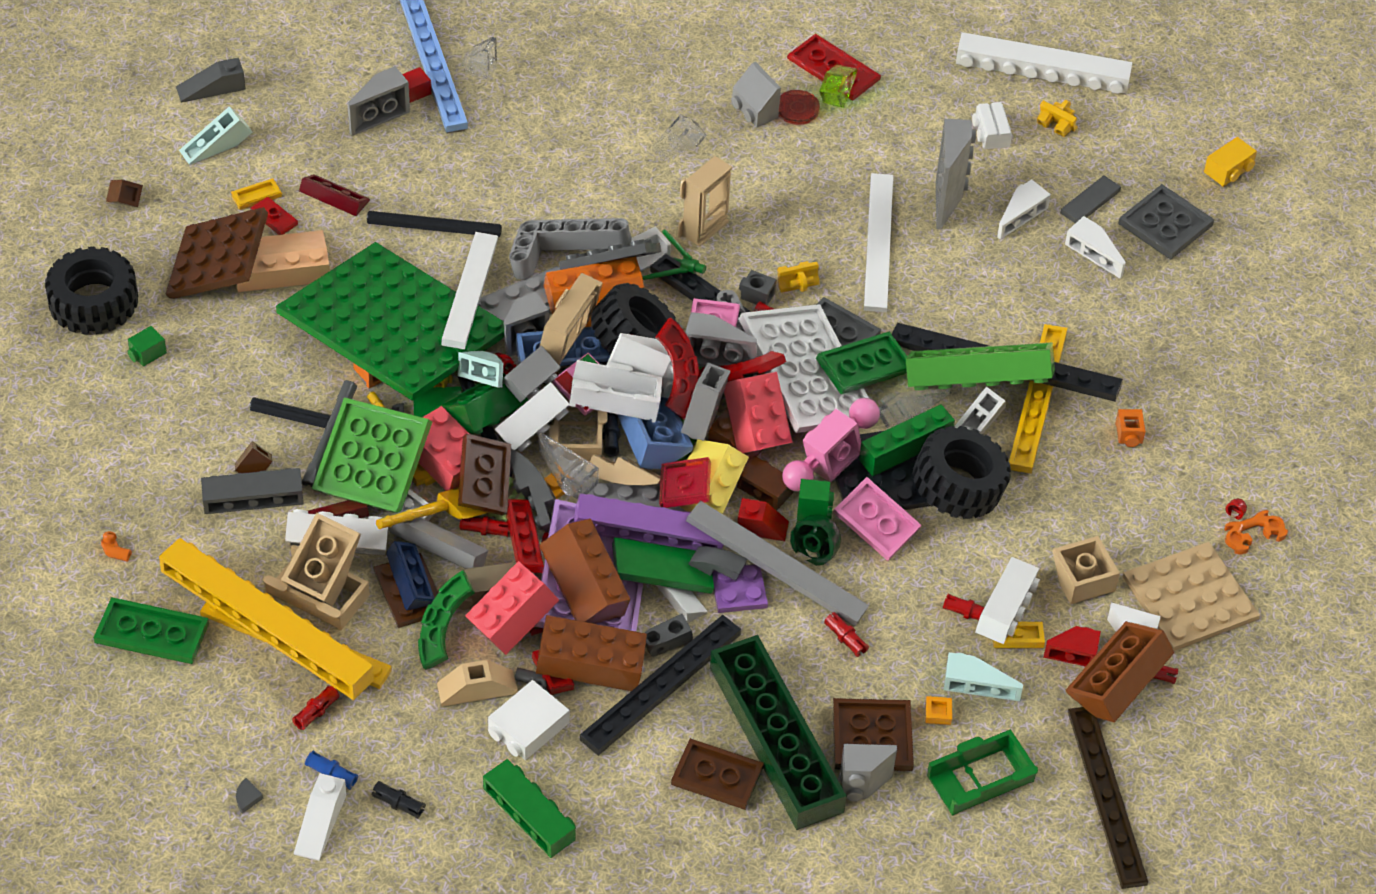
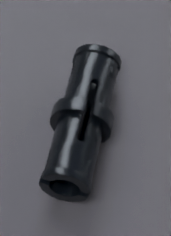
(611, 435)
(398, 799)

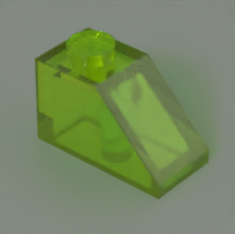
(837, 85)

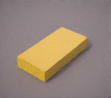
(253, 194)

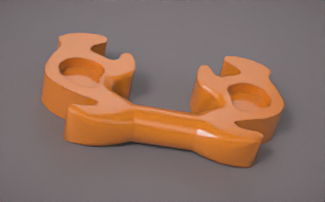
(1272, 526)

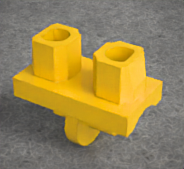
(1060, 114)
(798, 277)

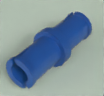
(330, 768)

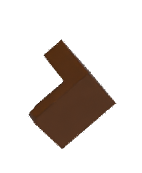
(124, 192)
(253, 459)

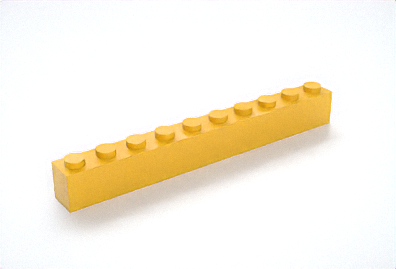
(267, 618)

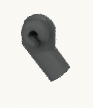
(527, 676)

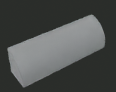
(441, 542)

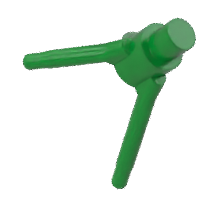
(688, 264)

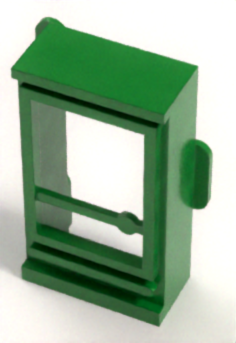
(951, 791)

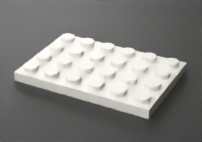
(804, 385)

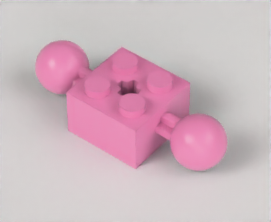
(832, 444)

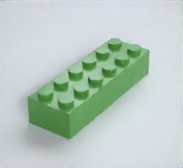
(980, 365)

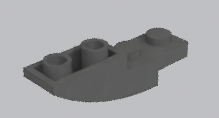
(533, 488)

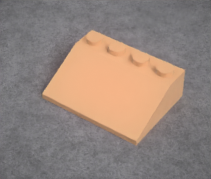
(288, 261)

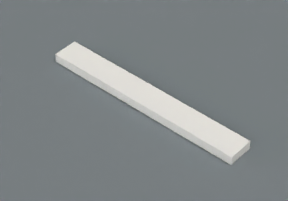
(878, 243)
(469, 291)

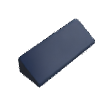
(409, 575)

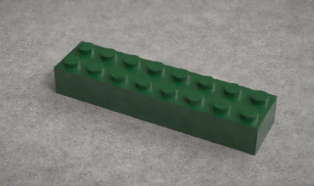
(777, 732)

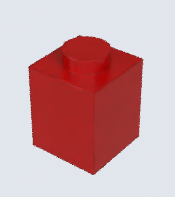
(418, 84)

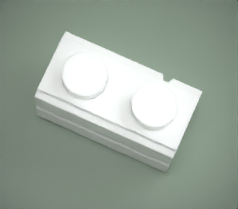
(992, 125)

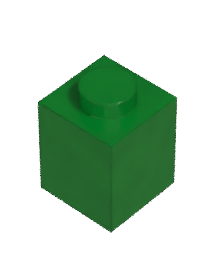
(146, 346)

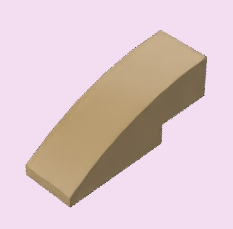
(624, 471)

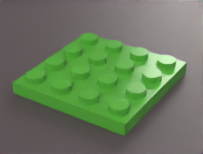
(372, 455)

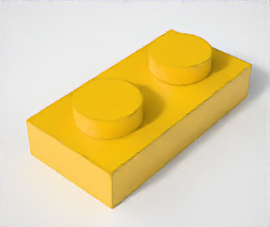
(1025, 636)

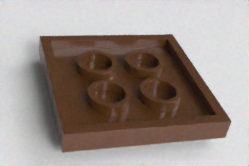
(874, 724)

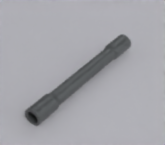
(347, 390)

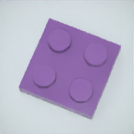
(740, 595)

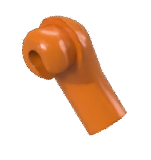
(112, 548)

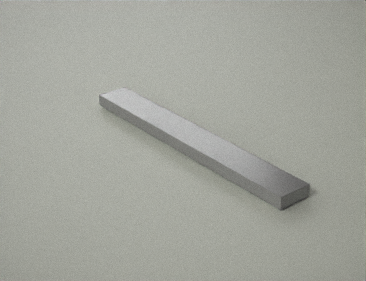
(777, 563)

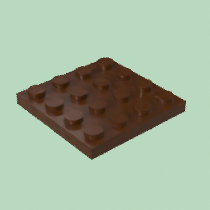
(217, 253)

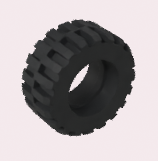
(93, 311)
(628, 311)
(954, 492)

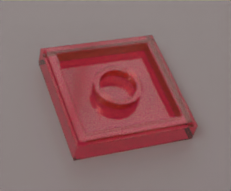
(685, 482)

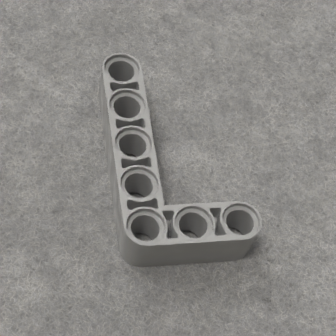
(563, 235)

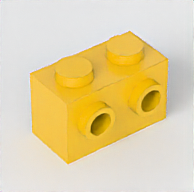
(1230, 161)

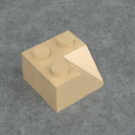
(1085, 570)

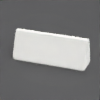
(684, 602)

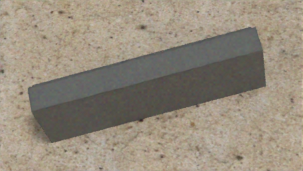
(1090, 199)

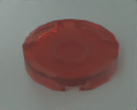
(798, 107)

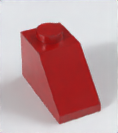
(762, 520)
(1074, 646)

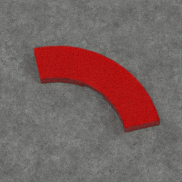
(760, 364)
(684, 366)

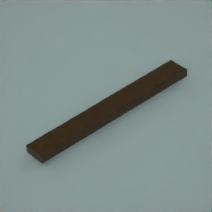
(1108, 799)

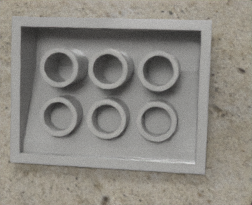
(953, 166)

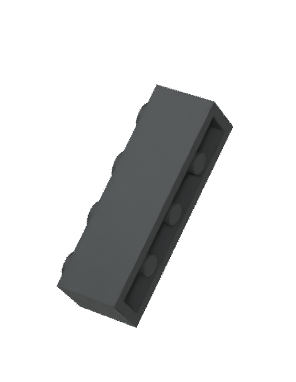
(252, 491)

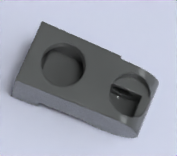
(668, 635)

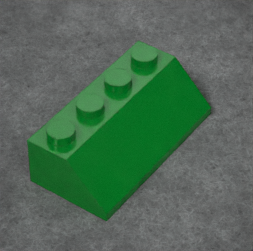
(482, 406)

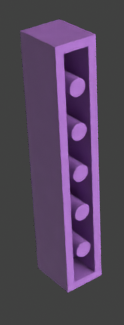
(641, 523)

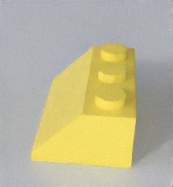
(726, 469)

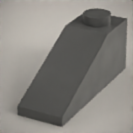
(217, 79)

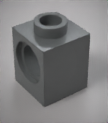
(757, 288)

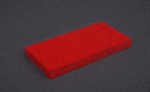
(819, 56)

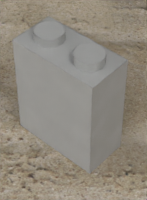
(705, 402)

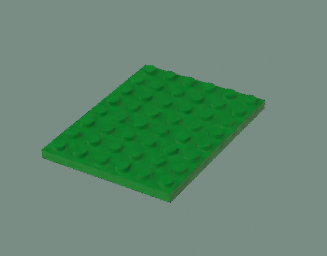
(387, 320)

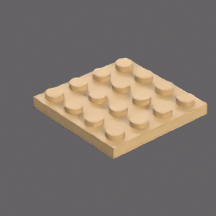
(1191, 595)

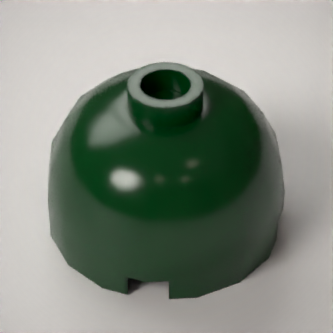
(816, 535)

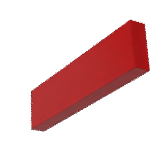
(524, 535)

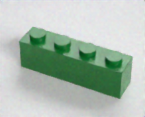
(902, 440)
(529, 808)

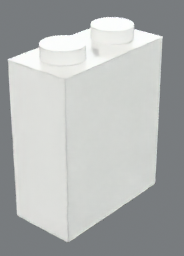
(528, 720)

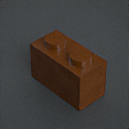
(764, 483)

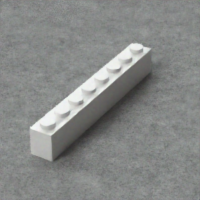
(1043, 63)

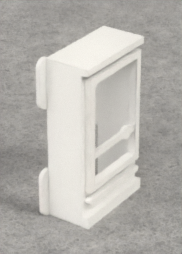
(616, 389)

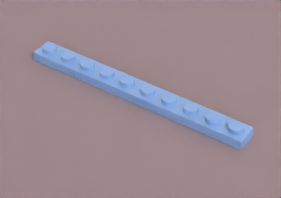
(434, 65)

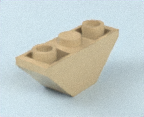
(476, 682)

